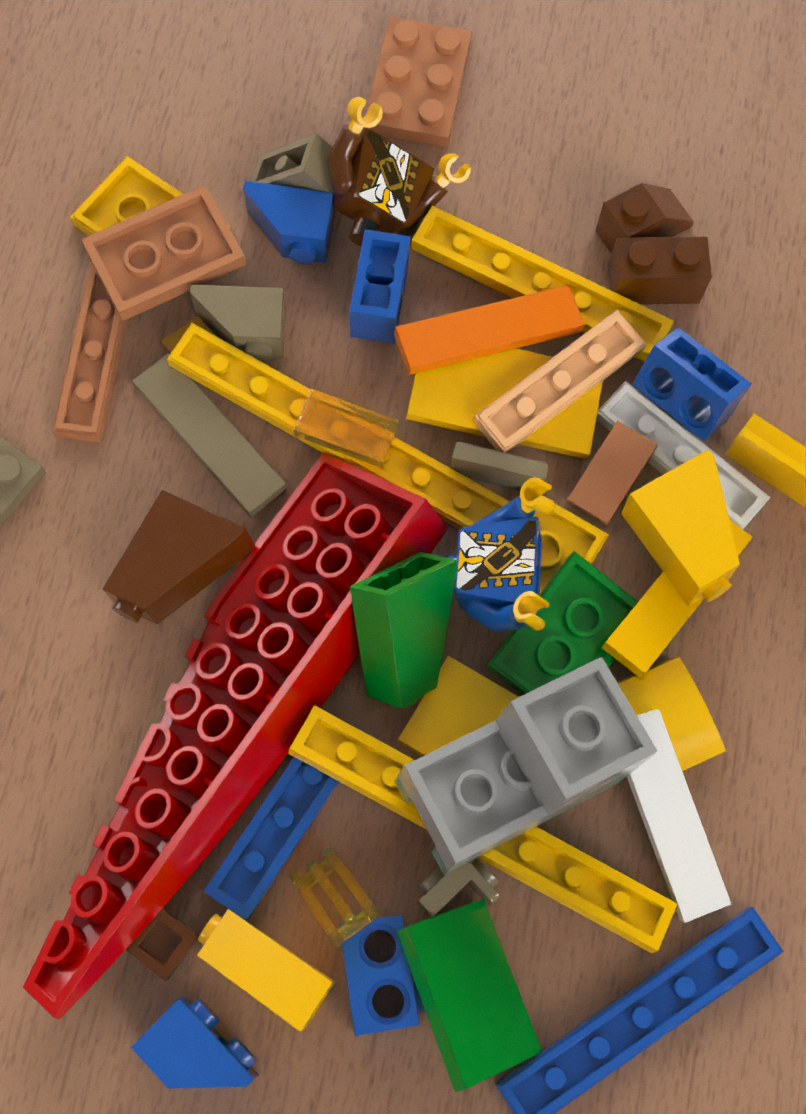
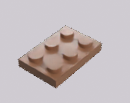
(419, 80)
(163, 252)

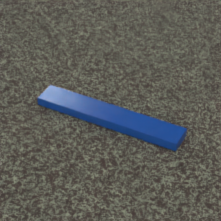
(640, 1016)

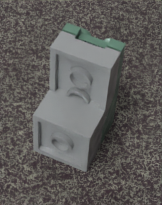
(526, 765)

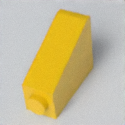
(687, 528)
(264, 968)

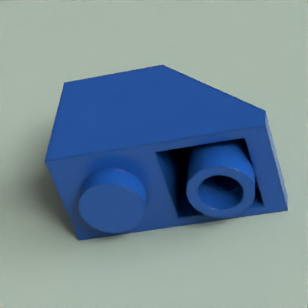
(191, 1053)

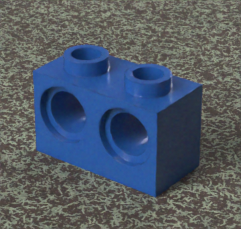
(379, 286)
(691, 384)
(367, 976)

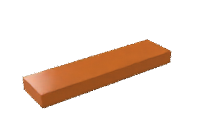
(488, 329)

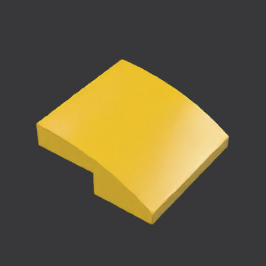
(683, 710)

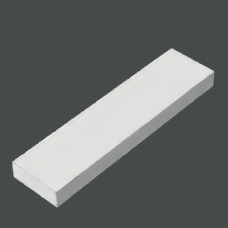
(677, 446)
(676, 827)

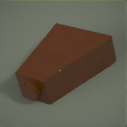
(174, 558)

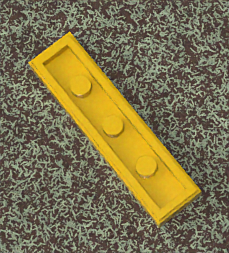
(656, 620)

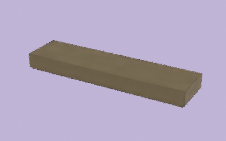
(210, 436)

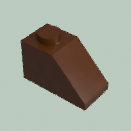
(642, 213)

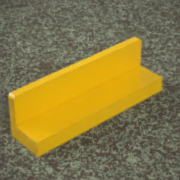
(772, 457)

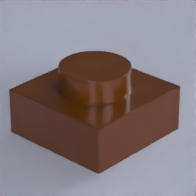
(163, 944)

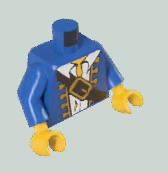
(502, 563)

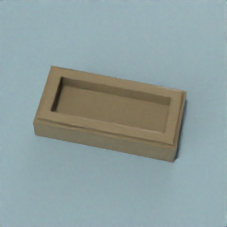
(496, 466)

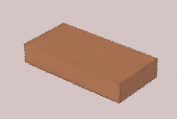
(612, 473)

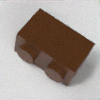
(660, 269)

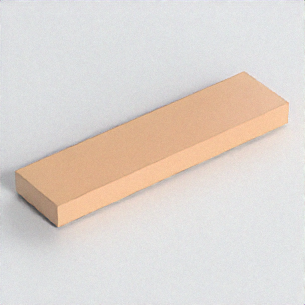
(559, 382)

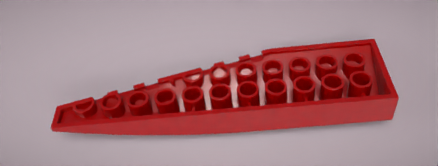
(269, 654)

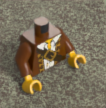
(380, 181)

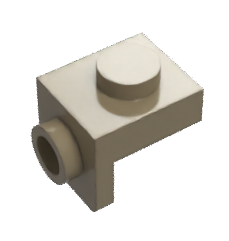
(442, 888)

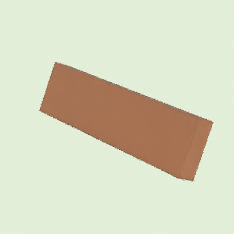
(90, 365)

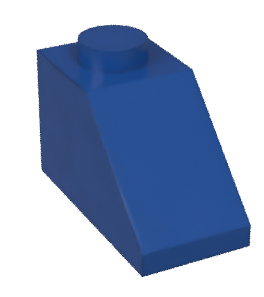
(293, 219)

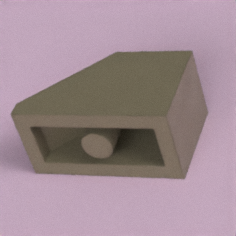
(297, 165)
(244, 317)

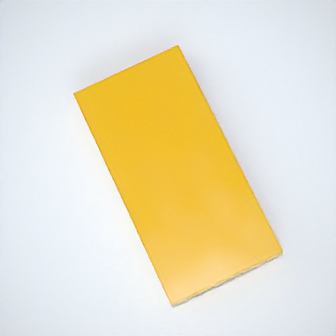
(459, 391)

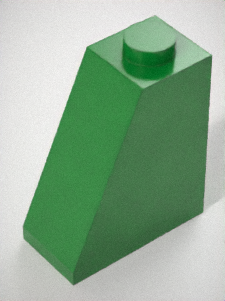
(404, 626)

